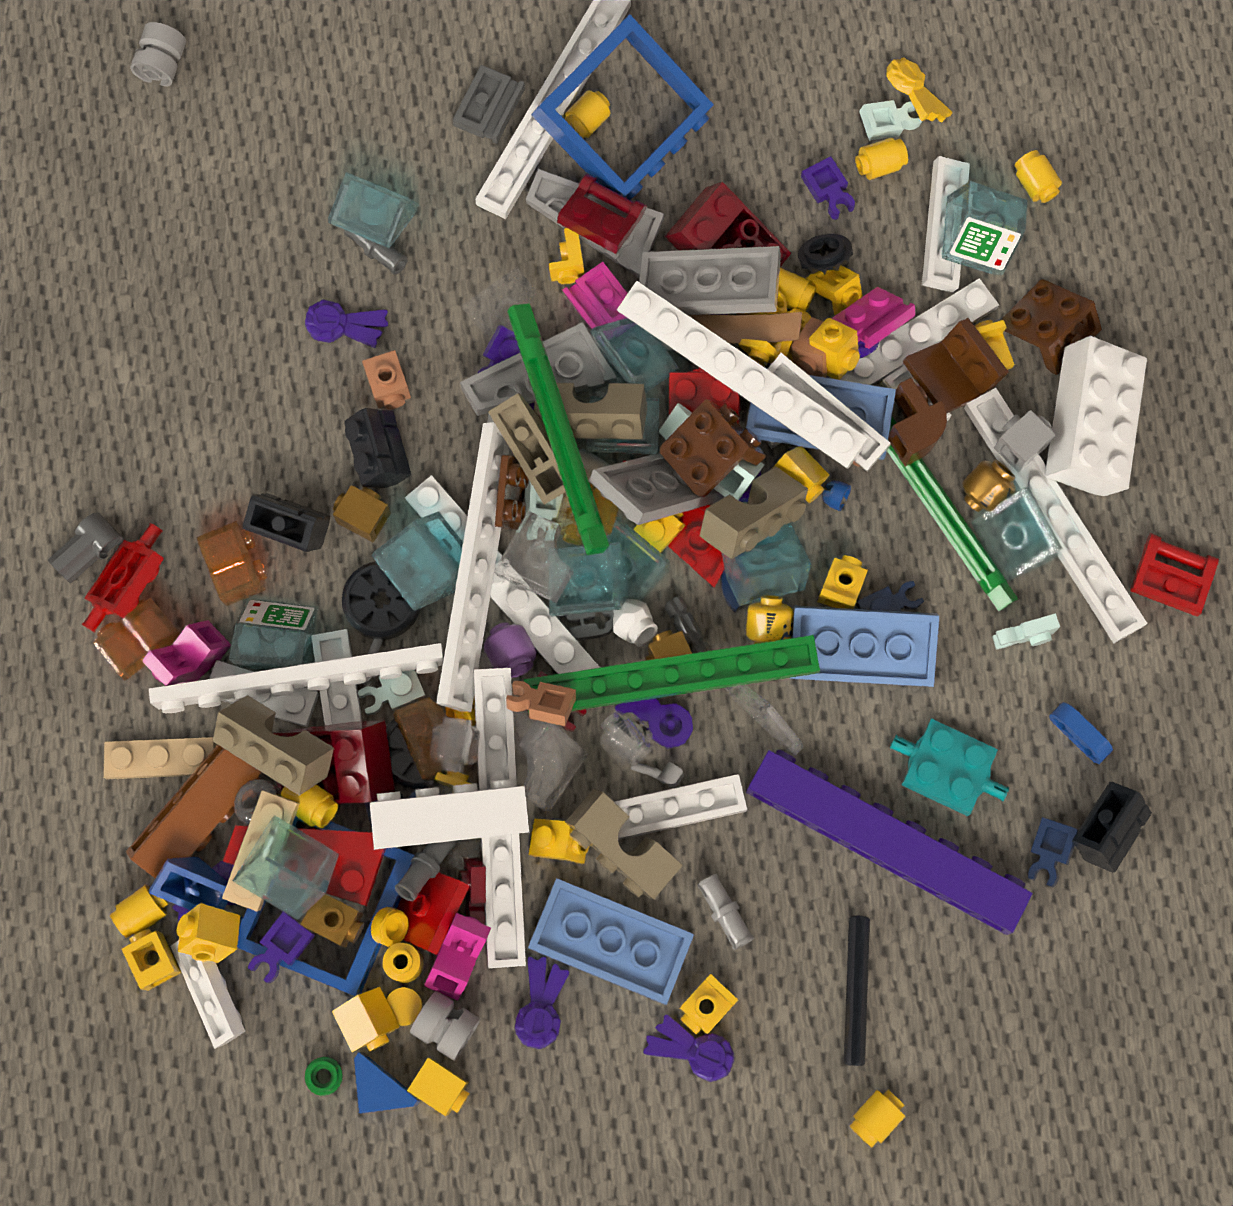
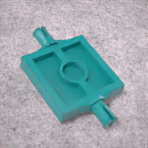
(949, 767)

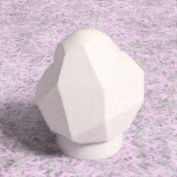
(634, 623)

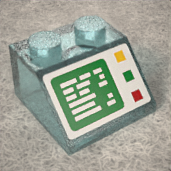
(983, 227)
(273, 635)

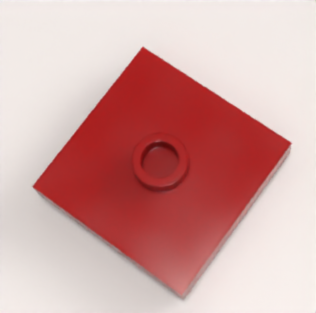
(433, 911)

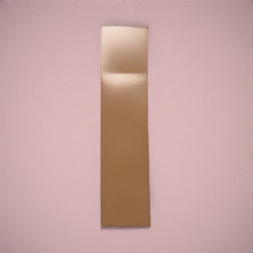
(755, 327)

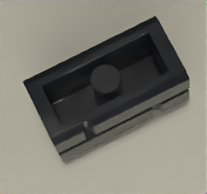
(377, 448)
(286, 522)
(1112, 826)

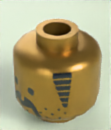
(988, 485)

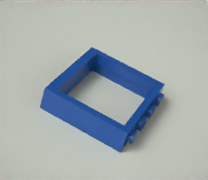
(580, 150)
(369, 947)

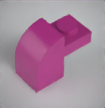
(189, 656)
(457, 956)

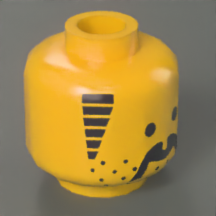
(769, 620)

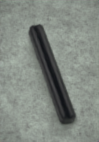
(856, 991)

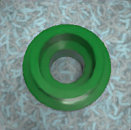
(312, 1071)

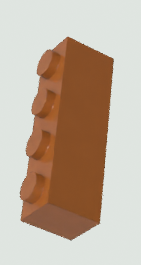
(193, 811)

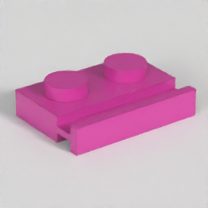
(597, 296)
(876, 315)

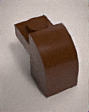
(923, 424)

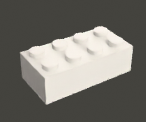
(1096, 417)
(449, 817)

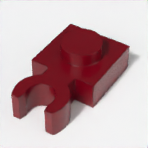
(475, 876)

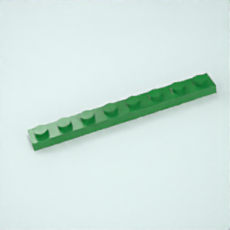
(688, 673)

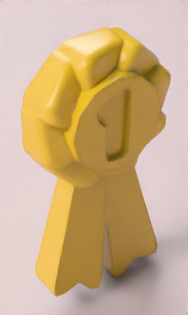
(910, 80)

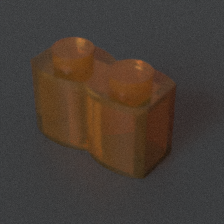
(232, 563)
(134, 636)

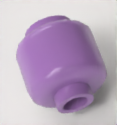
(510, 648)

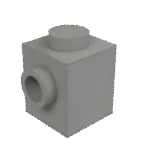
(1024, 439)

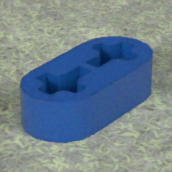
(1081, 732)

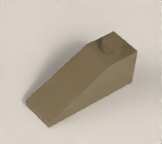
(530, 445)

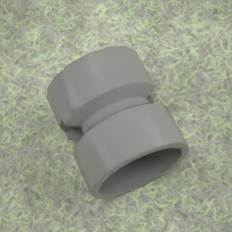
(160, 51)
(445, 1025)

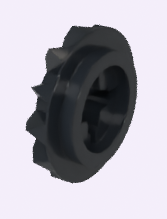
(813, 250)

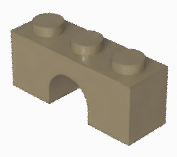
(615, 416)
(739, 526)
(291, 761)
(598, 824)

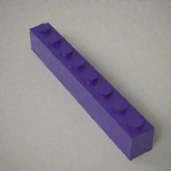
(889, 842)

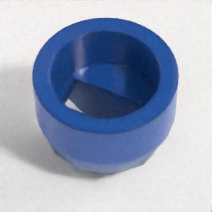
(837, 491)

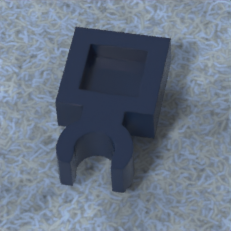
(886, 601)
(1053, 845)

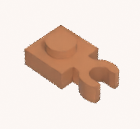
(546, 704)

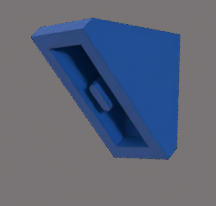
(189, 883)
(379, 1089)

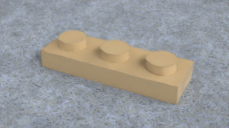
(155, 757)
(267, 806)

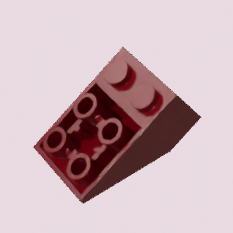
(721, 222)
(359, 760)

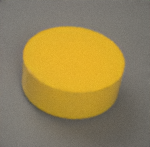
(389, 926)
(405, 1005)

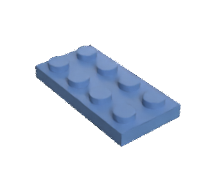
(868, 402)
(870, 644)
(611, 941)

